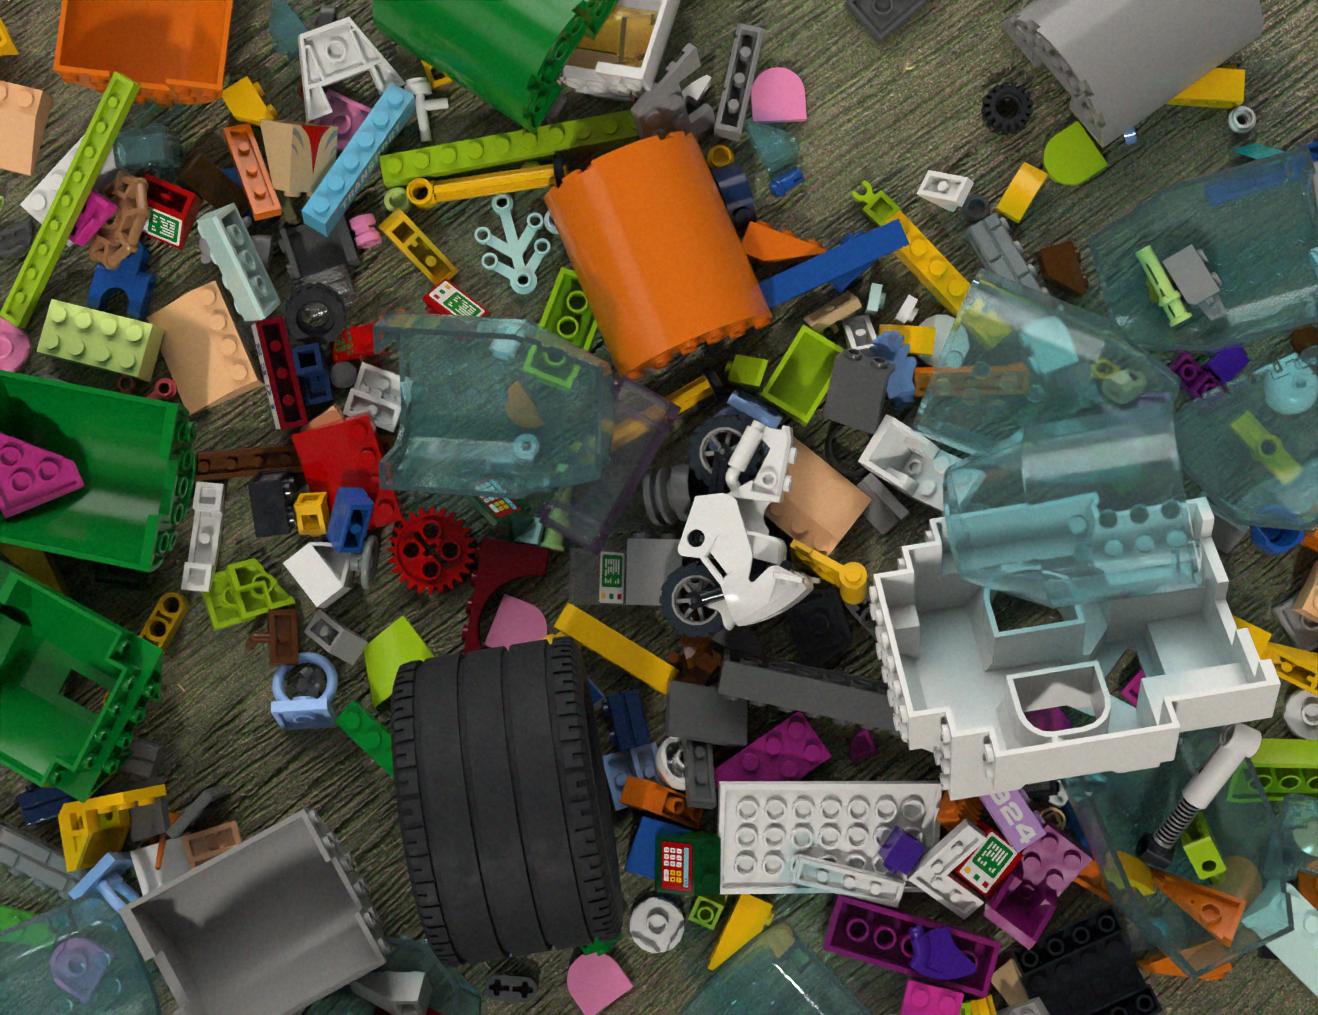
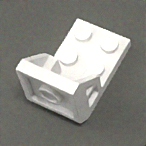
(908, 462)

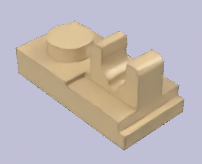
(835, 310)

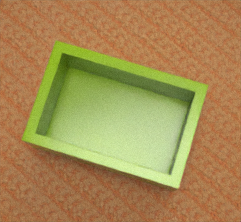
(802, 376)

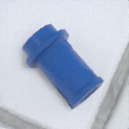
(786, 182)

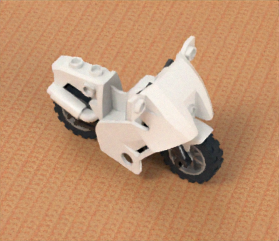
(735, 532)

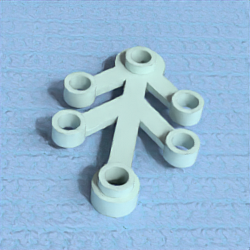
(514, 248)

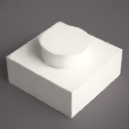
(907, 311)

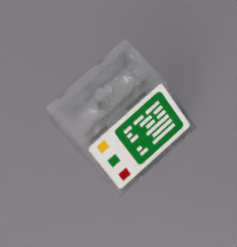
(597, 578)

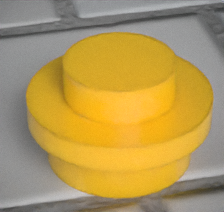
(720, 156)

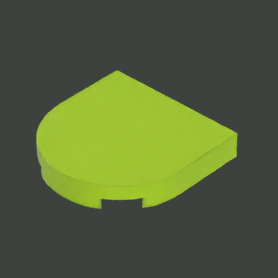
(1072, 156)

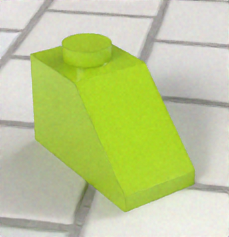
(746, 372)

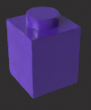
(1226, 364)
(901, 851)

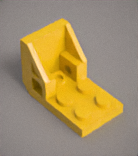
(99, 825)

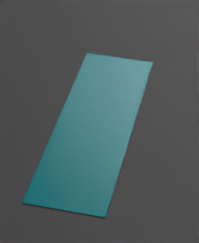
(1256, 151)

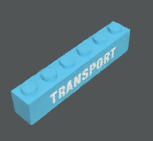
(358, 159)

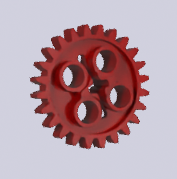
(414, 568)

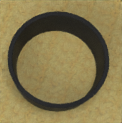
(833, 463)

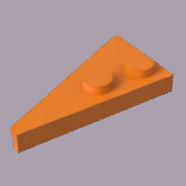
(1210, 908)

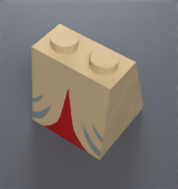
(298, 154)

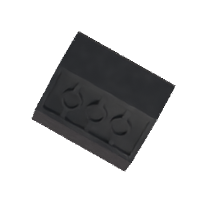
(1085, 970)

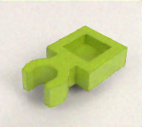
(878, 207)

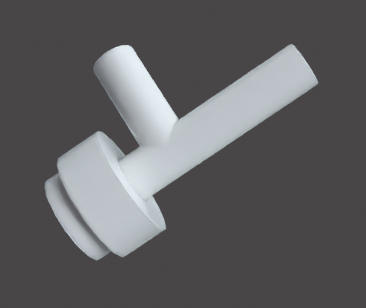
(420, 88)

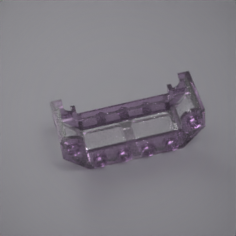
(591, 509)

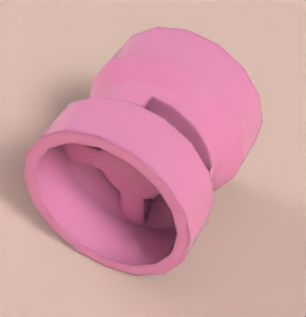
(364, 230)

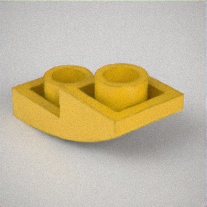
(1021, 192)
(919, 338)
(1137, 873)

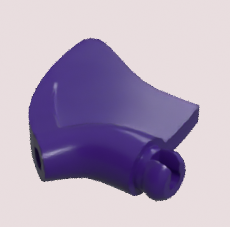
(937, 954)

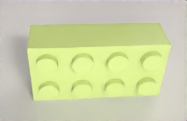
(100, 340)

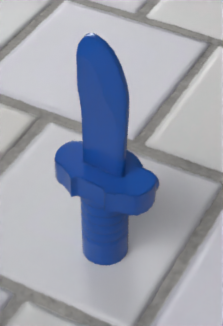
(1073, 823)

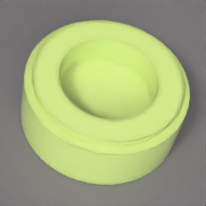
(397, 198)

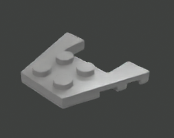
(664, 108)

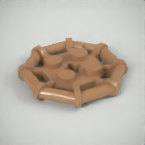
(125, 224)

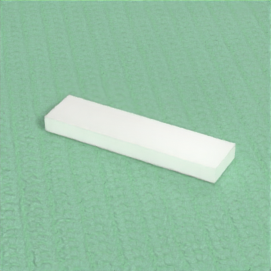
(848, 881)

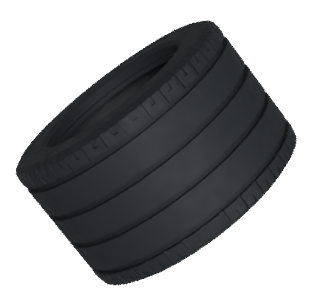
(504, 802)

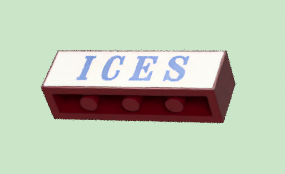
(279, 373)

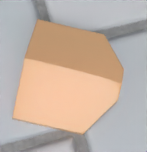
(211, 842)

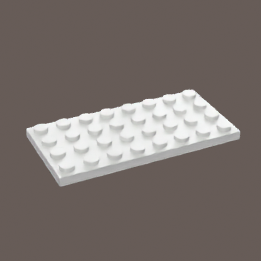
(836, 821)

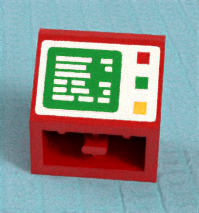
(171, 212)
(450, 300)
(989, 863)

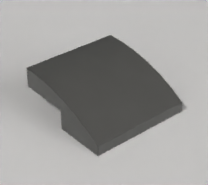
(148, 819)

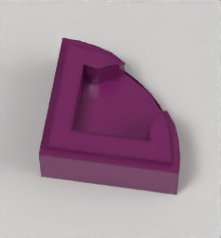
(861, 745)

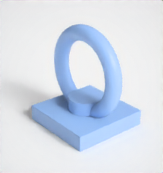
(750, 409)
(305, 711)
(106, 878)

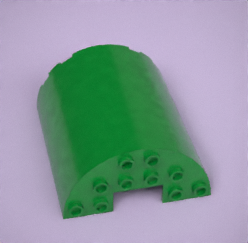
(496, 47)
(131, 461)

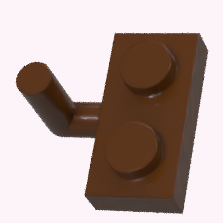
(281, 637)
(702, 669)

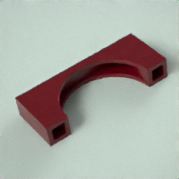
(498, 565)

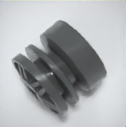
(670, 493)

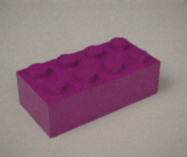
(778, 754)

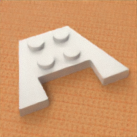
(334, 55)

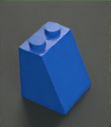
(642, 852)

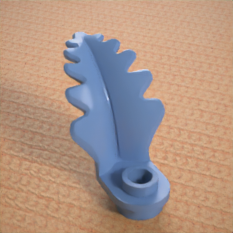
(900, 383)

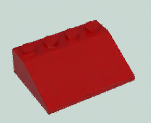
(348, 456)

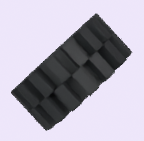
(1012, 93)

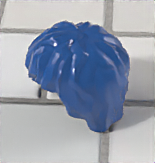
(1274, 539)

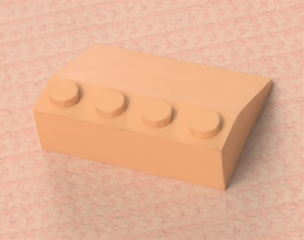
(22, 126)
(205, 348)
(819, 504)

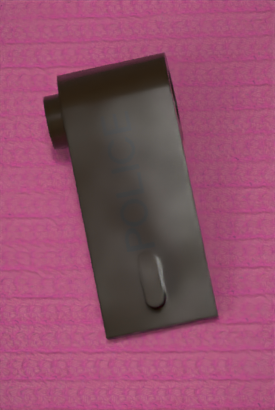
(211, 183)

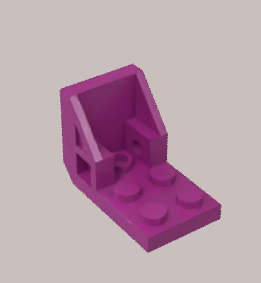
(1032, 888)

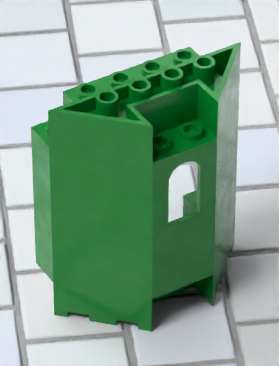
(40, 645)

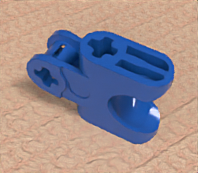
(127, 277)

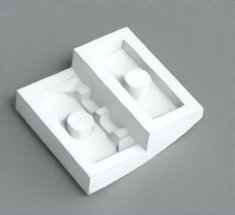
(378, 392)
(173, 864)

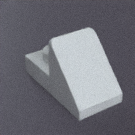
(945, 189)

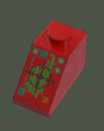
(354, 344)

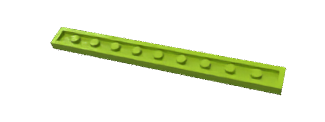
(70, 199)

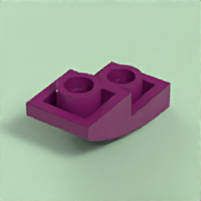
(1193, 378)

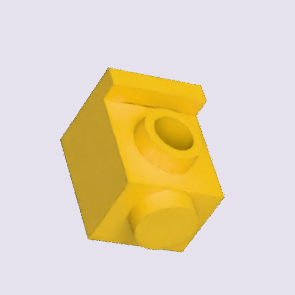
(312, 513)

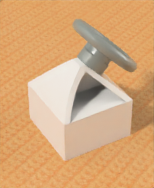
(329, 574)

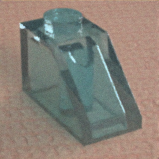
(285, 29)
(771, 146)

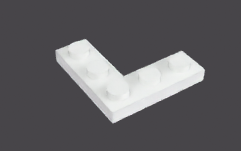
(934, 869)

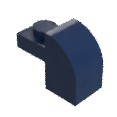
(735, 194)
(314, 373)

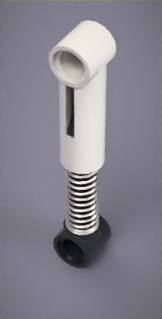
(1234, 745)

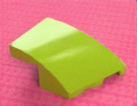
(243, 594)
(388, 651)

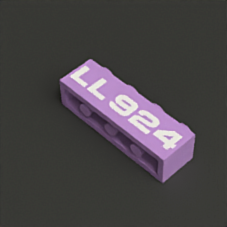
(1015, 818)

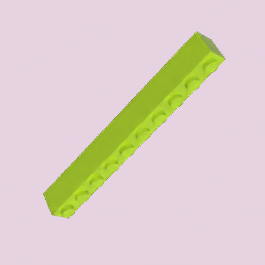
(509, 149)

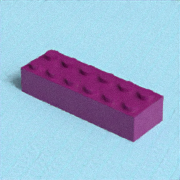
(882, 938)

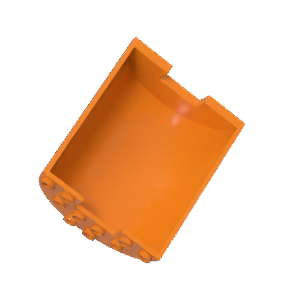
(163, 45)
(656, 252)

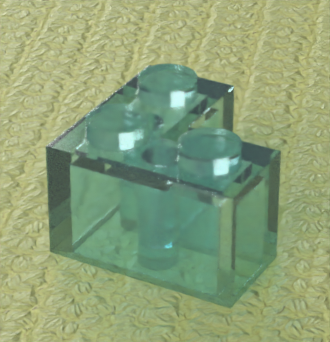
(148, 148)

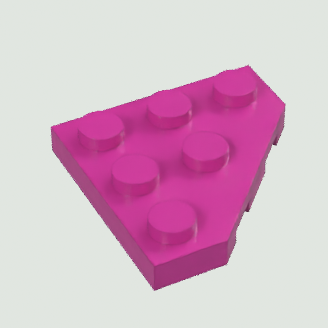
(32, 475)

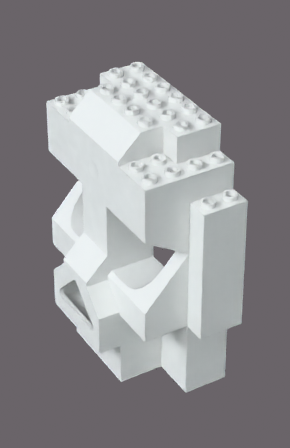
(966, 684)

